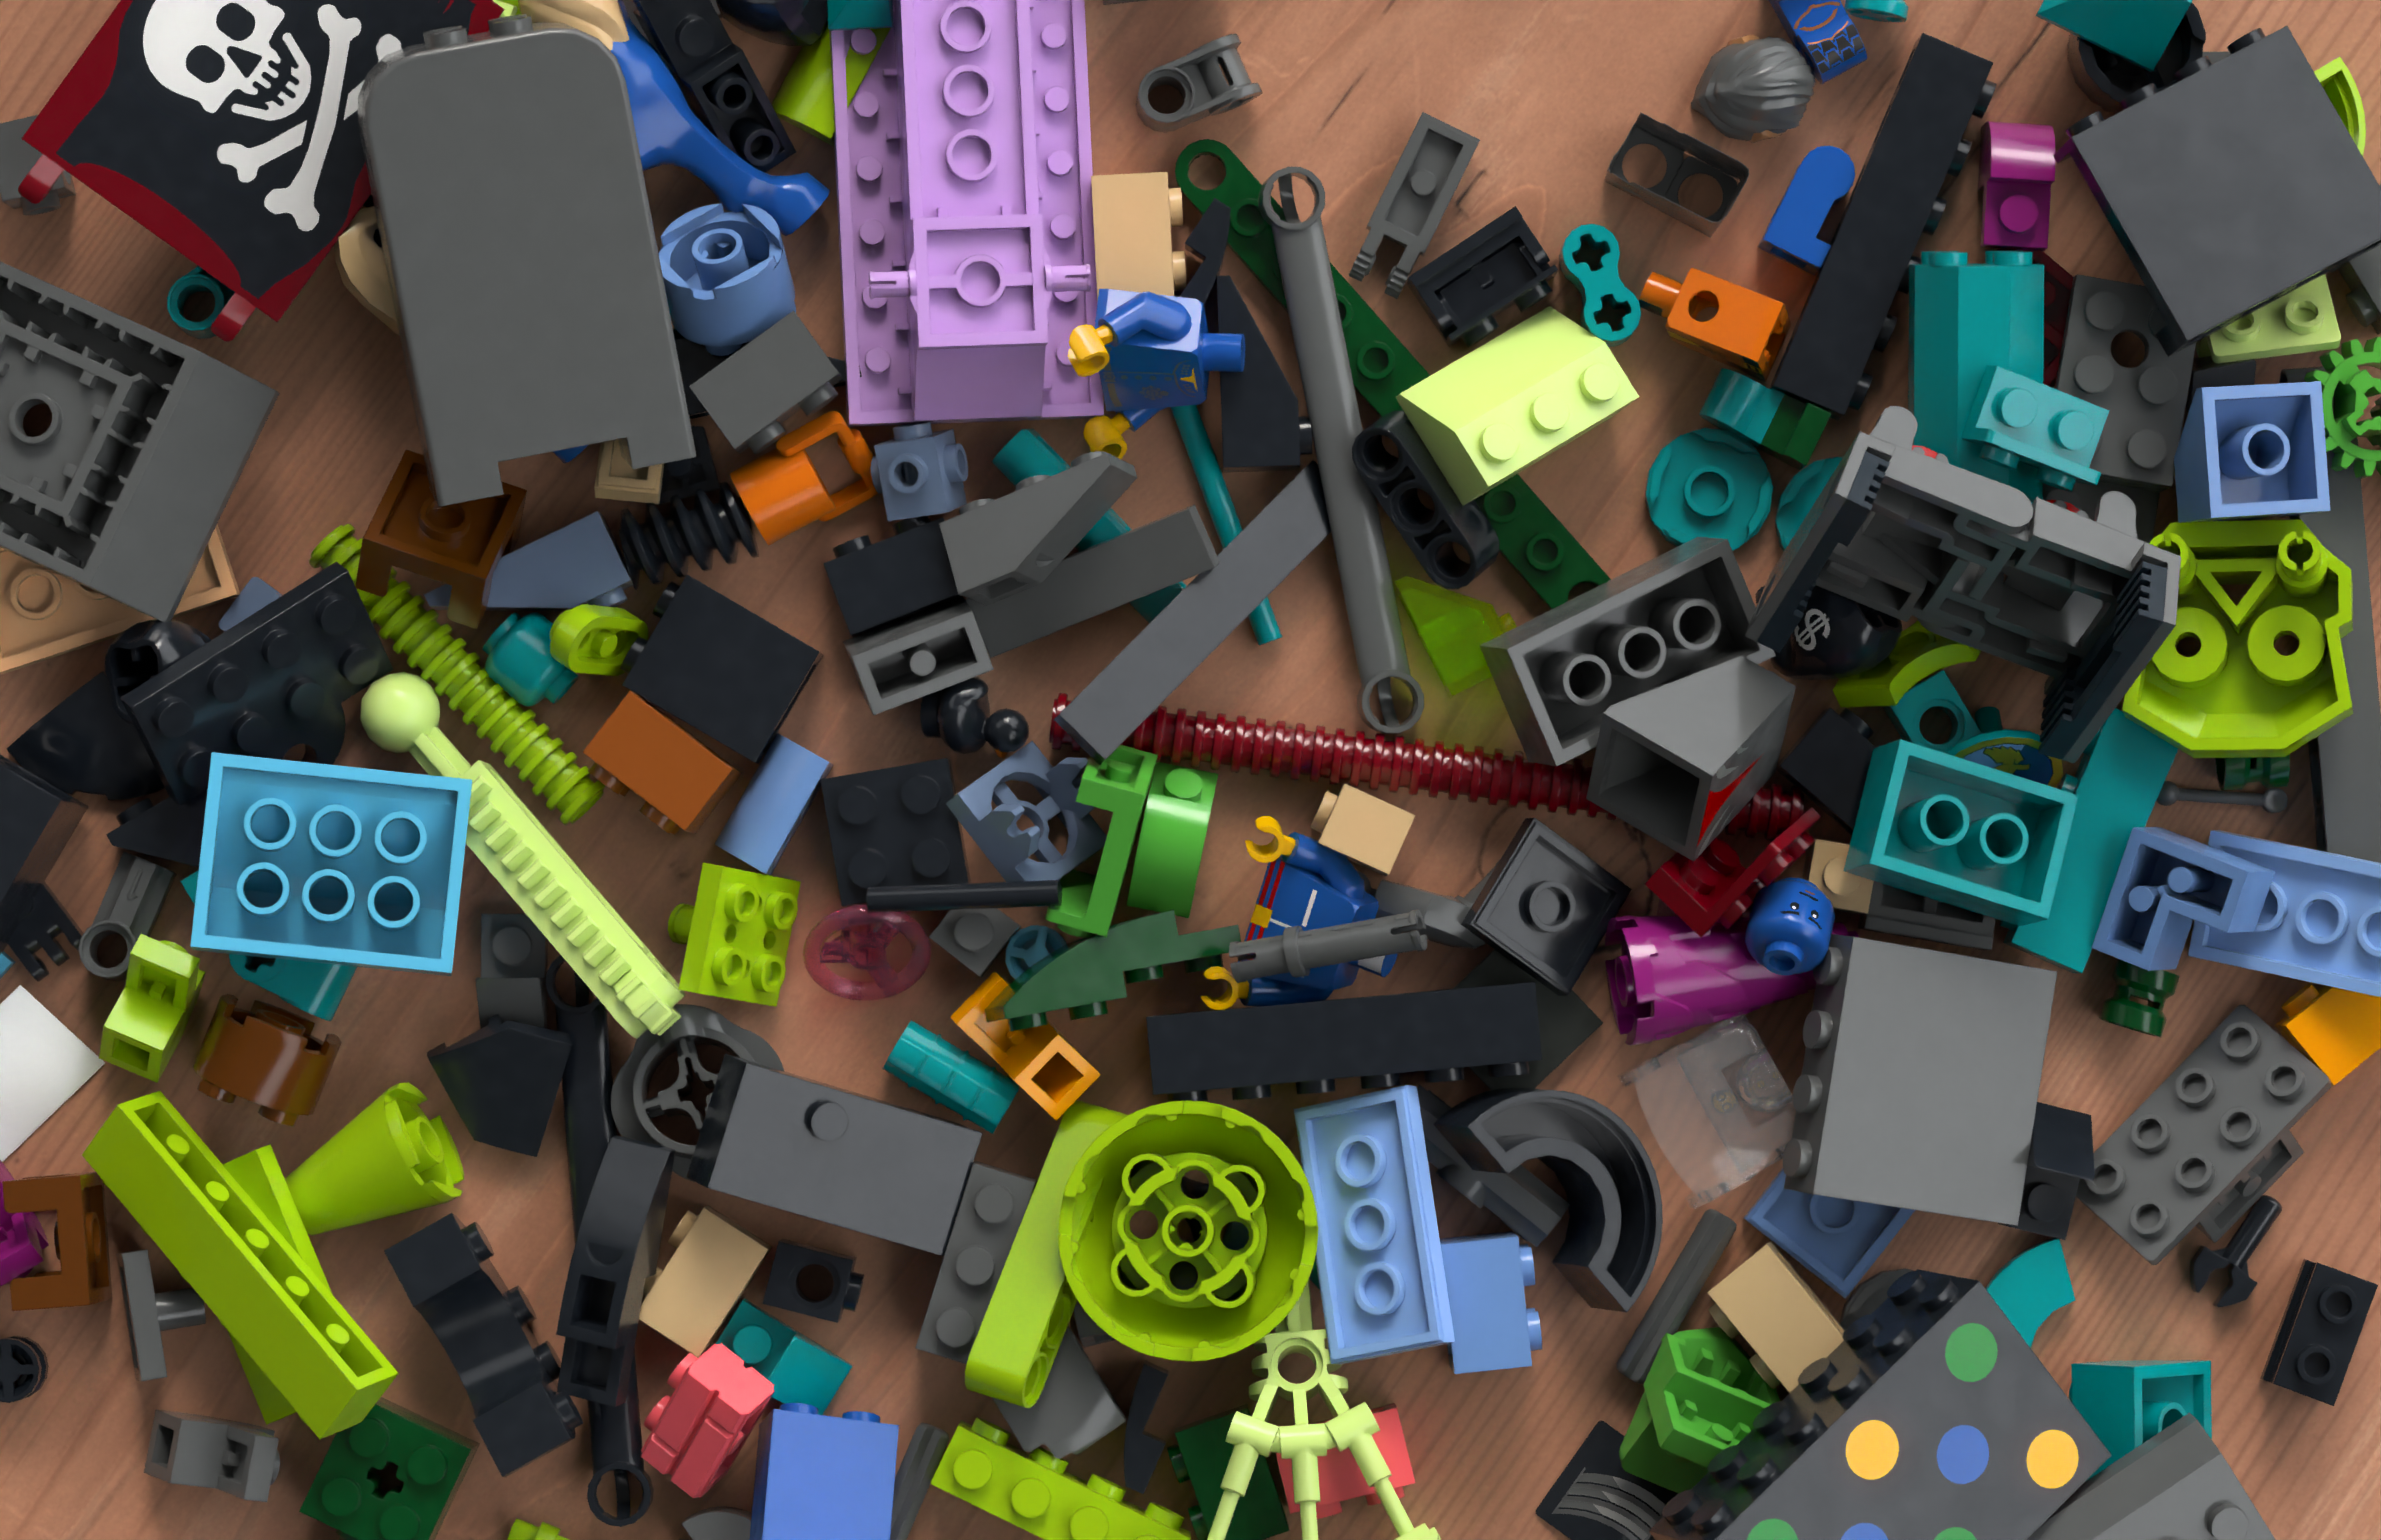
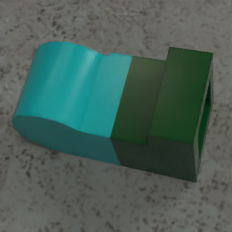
(1765, 417)

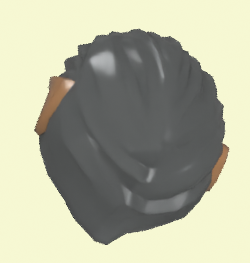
(1755, 88)

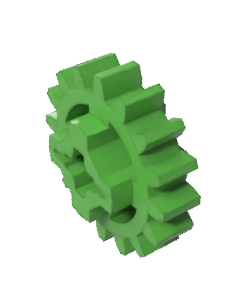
(2350, 390)

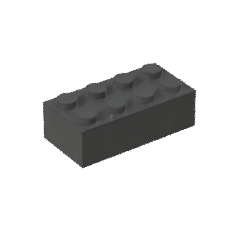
(1620, 642)

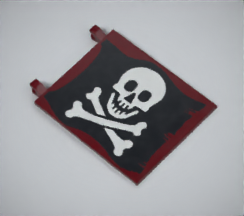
(232, 128)

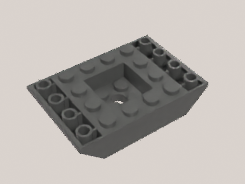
(135, 446)

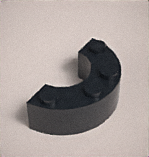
(1601, 1166)
(488, 1341)

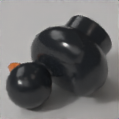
(964, 720)

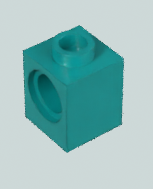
(1932, 693)

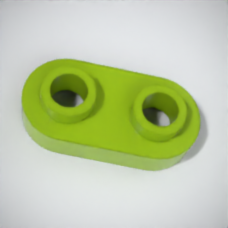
(595, 638)

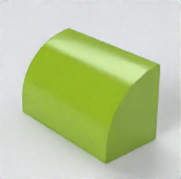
(808, 89)

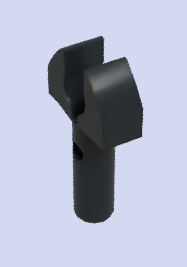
(2236, 1253)

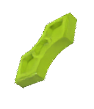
(1913, 658)

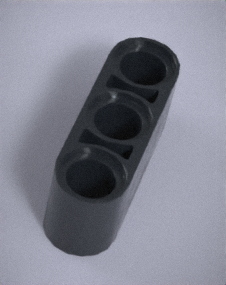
(1425, 531)

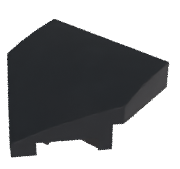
(504, 1081)

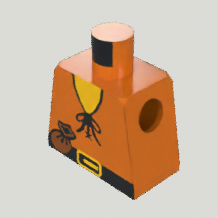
(1741, 334)

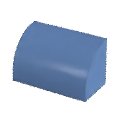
(773, 804)

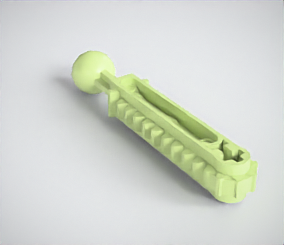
(404, 716)

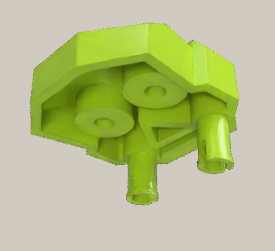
(2238, 690)

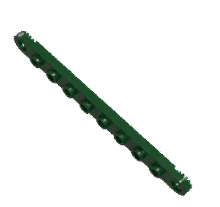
(1382, 369)

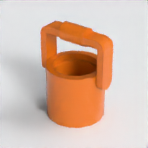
(786, 489)

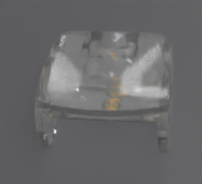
(1715, 1107)

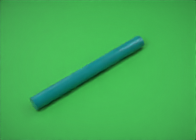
(1219, 504)

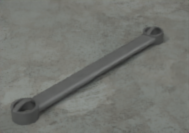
(1334, 427)

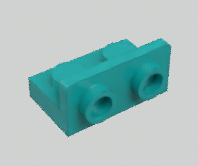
(2036, 426)

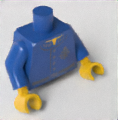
(1149, 358)

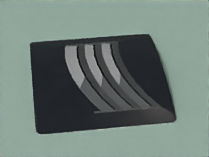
(1601, 1499)

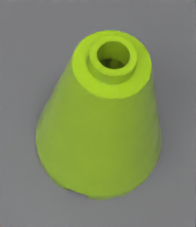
(378, 1166)

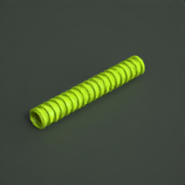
(468, 685)

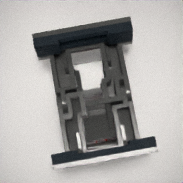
(1935, 545)

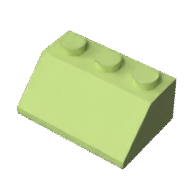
(1515, 401)

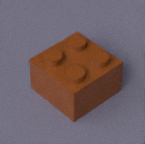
(660, 763)

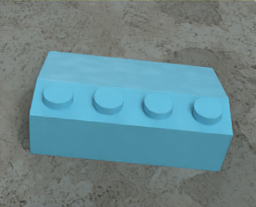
(331, 864)

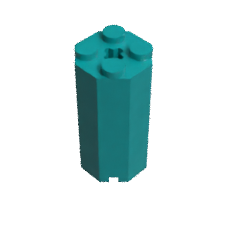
(1959, 325)

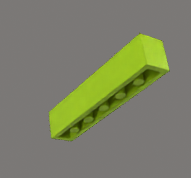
(239, 1264)

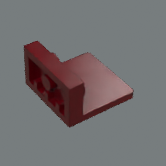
(1716, 883)

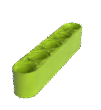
(1033, 1294)

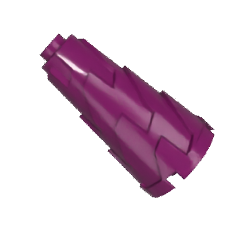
(1683, 981)

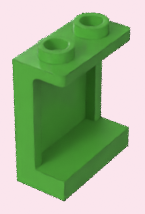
(1122, 788)

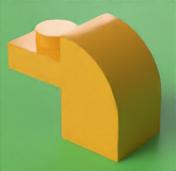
(1033, 1057)

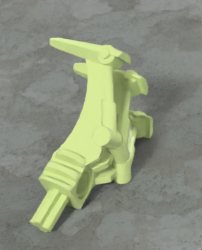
(1305, 1441)

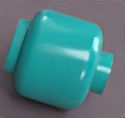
(523, 663)

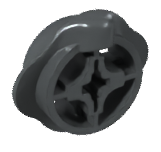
(629, 1093)

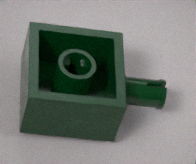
(430, 1464)

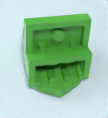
(1692, 1408)

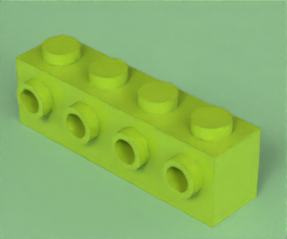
(1042, 1496)

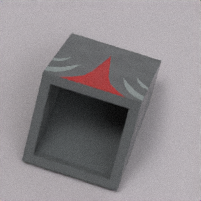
(1691, 752)

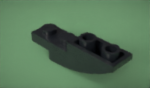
(715, 79)
(609, 1268)

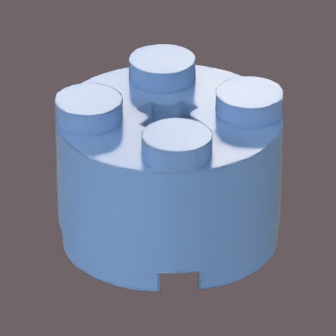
(725, 276)

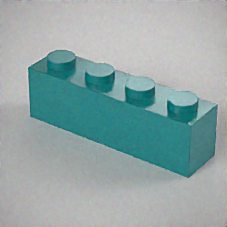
(2116, 792)

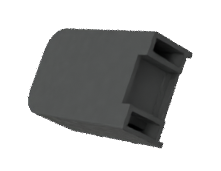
(520, 252)

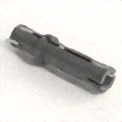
(1301, 950)

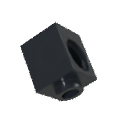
(784, 1288)

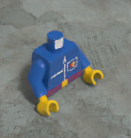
(1306, 889)

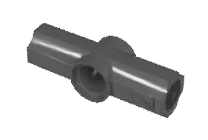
(1515, 1197)

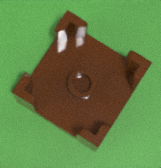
(444, 543)
(78, 1240)

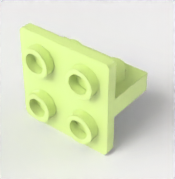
(2288, 326)

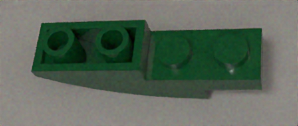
(1092, 969)

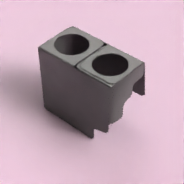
(1665, 194)
(1072, 1408)

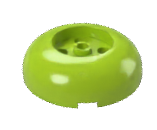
(1127, 1278)

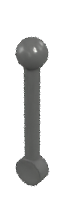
(2272, 800)

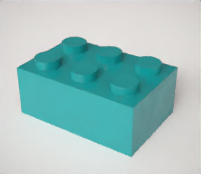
(1961, 833)

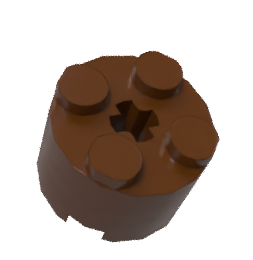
(265, 1059)

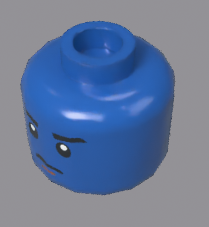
(1790, 926)

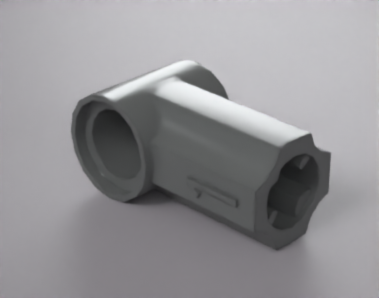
(127, 909)

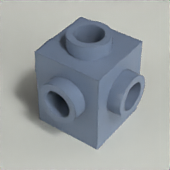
(920, 472)

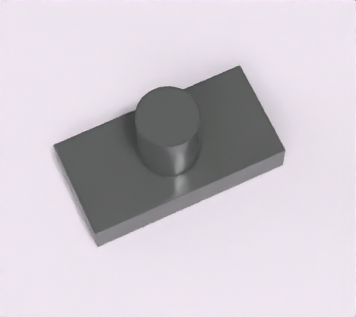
(151, 1313)

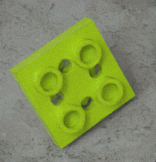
(736, 934)

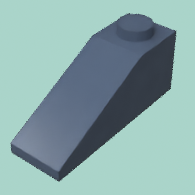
(557, 572)

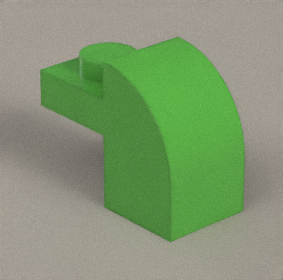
(1172, 839)

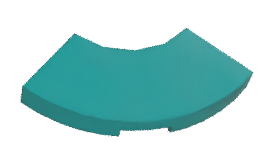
(2032, 1287)

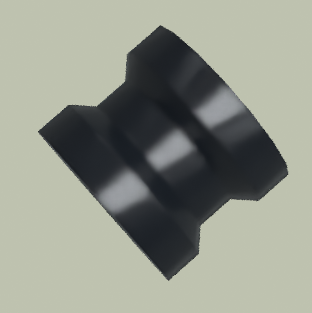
(33, 1368)

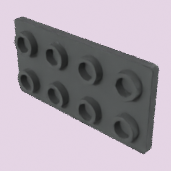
(2205, 1139)

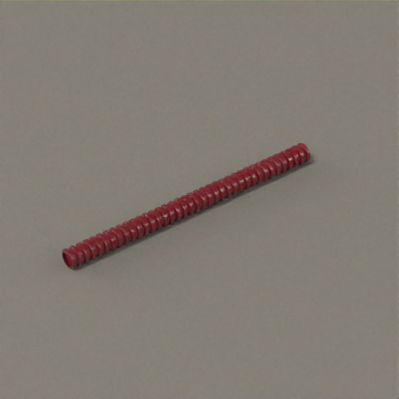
(1397, 765)

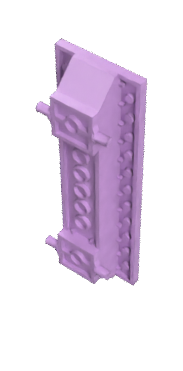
(966, 214)

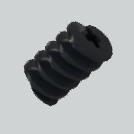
(686, 535)

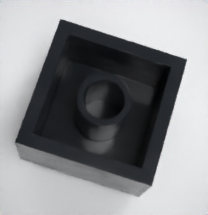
(894, 829)

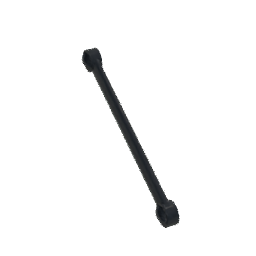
(588, 1129)

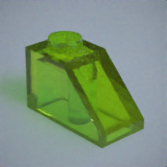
(1452, 631)

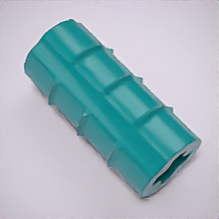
(951, 1077)

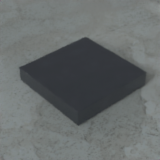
(1546, 906)

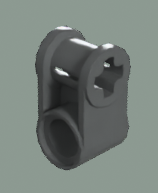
(1200, 84)

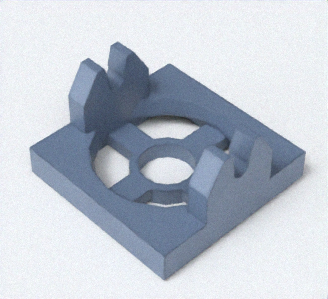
(997, 829)

